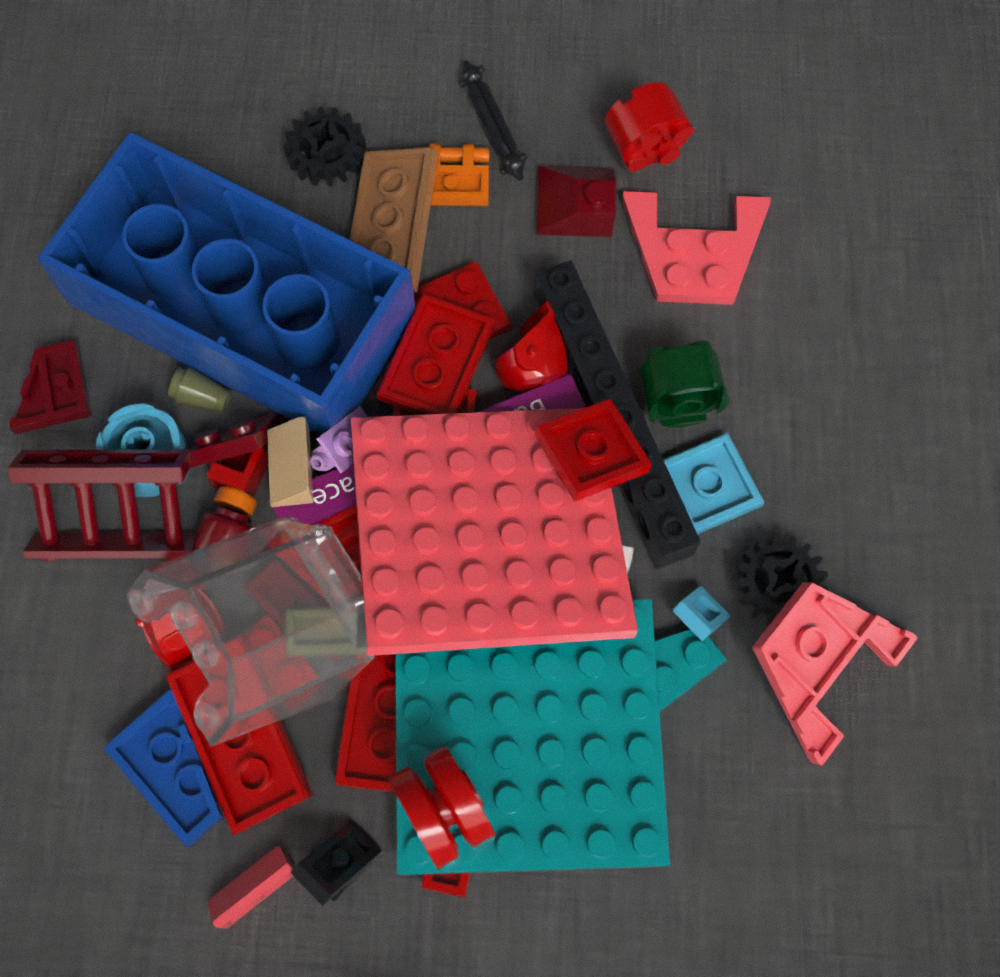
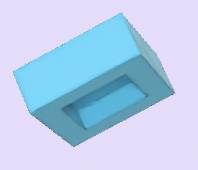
(701, 613)

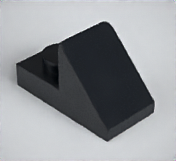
(336, 863)

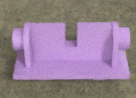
(336, 445)

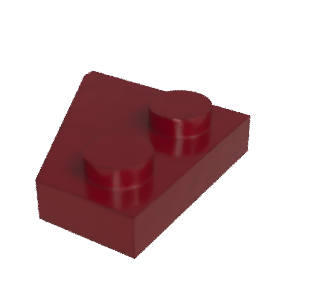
(53, 390)
(237, 440)

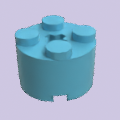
(141, 429)

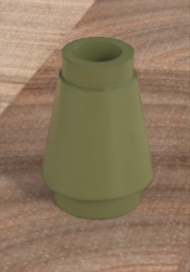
(198, 390)

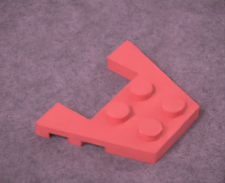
(695, 262)
(808, 651)

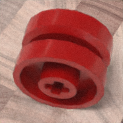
(441, 806)

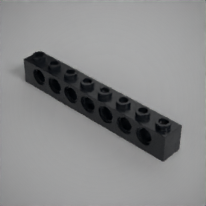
(599, 377)

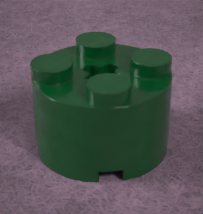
(683, 384)

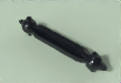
(492, 120)

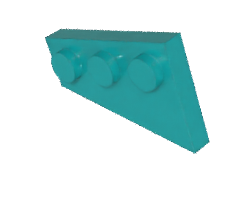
(683, 663)

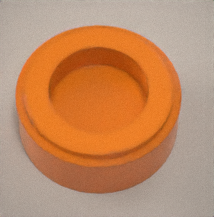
(235, 500)

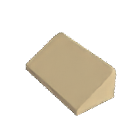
(290, 463)

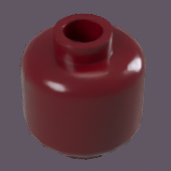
(219, 526)

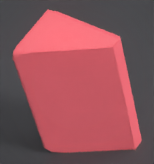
(250, 888)

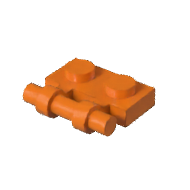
(461, 183)

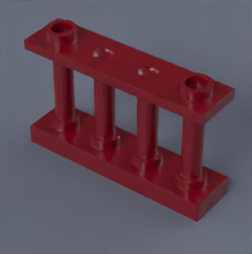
(121, 469)

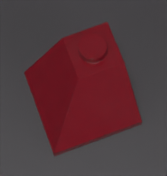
(576, 201)

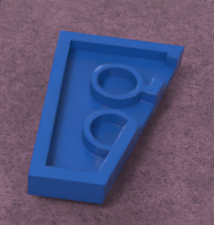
(167, 769)

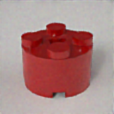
(649, 126)

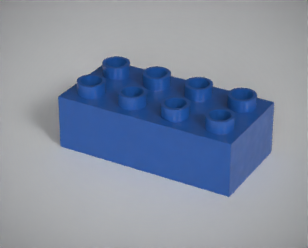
(231, 284)

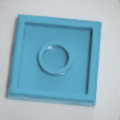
(713, 483)

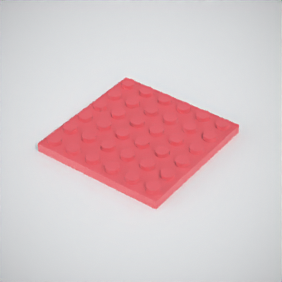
(480, 538)

